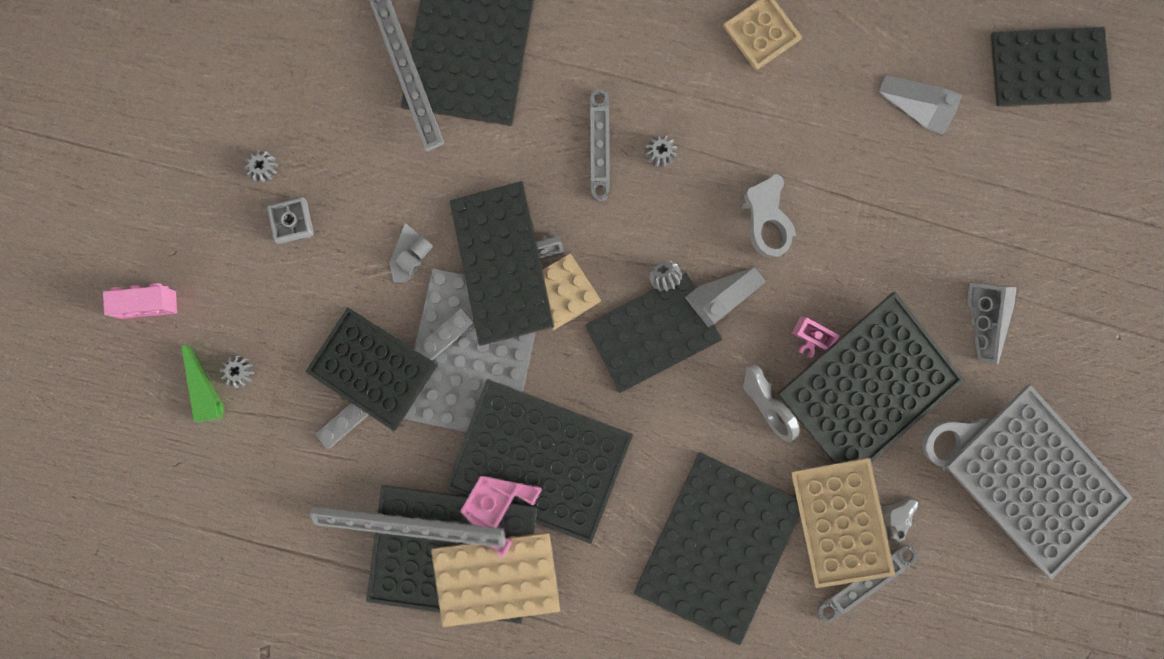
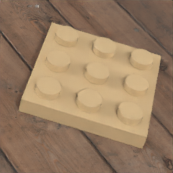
(762, 32)
(568, 290)

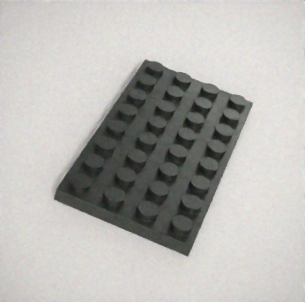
(501, 263)

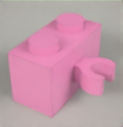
(814, 335)

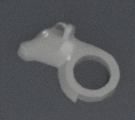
(764, 205)
(760, 391)
(963, 432)
(898, 518)

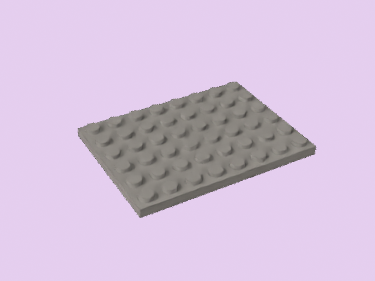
(464, 366)
(1038, 481)

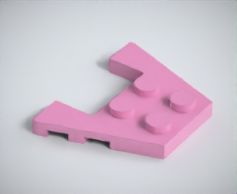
(490, 501)

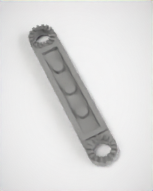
(600, 144)
(858, 591)

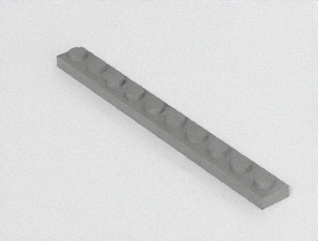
(407, 74)
(430, 348)
(408, 527)

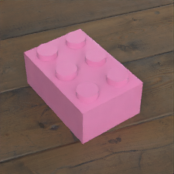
(139, 301)

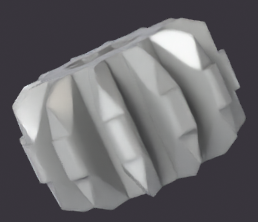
(654, 147)
(266, 161)
(665, 276)
(243, 367)

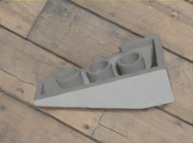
(925, 103)
(720, 296)
(991, 314)

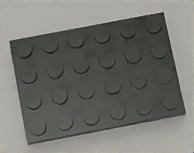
(1050, 66)
(650, 334)
(371, 369)

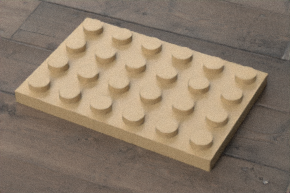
(843, 523)
(484, 587)

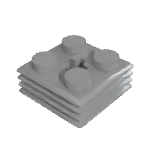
(279, 215)

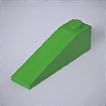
(203, 397)

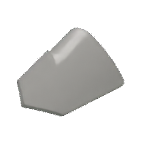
(408, 255)

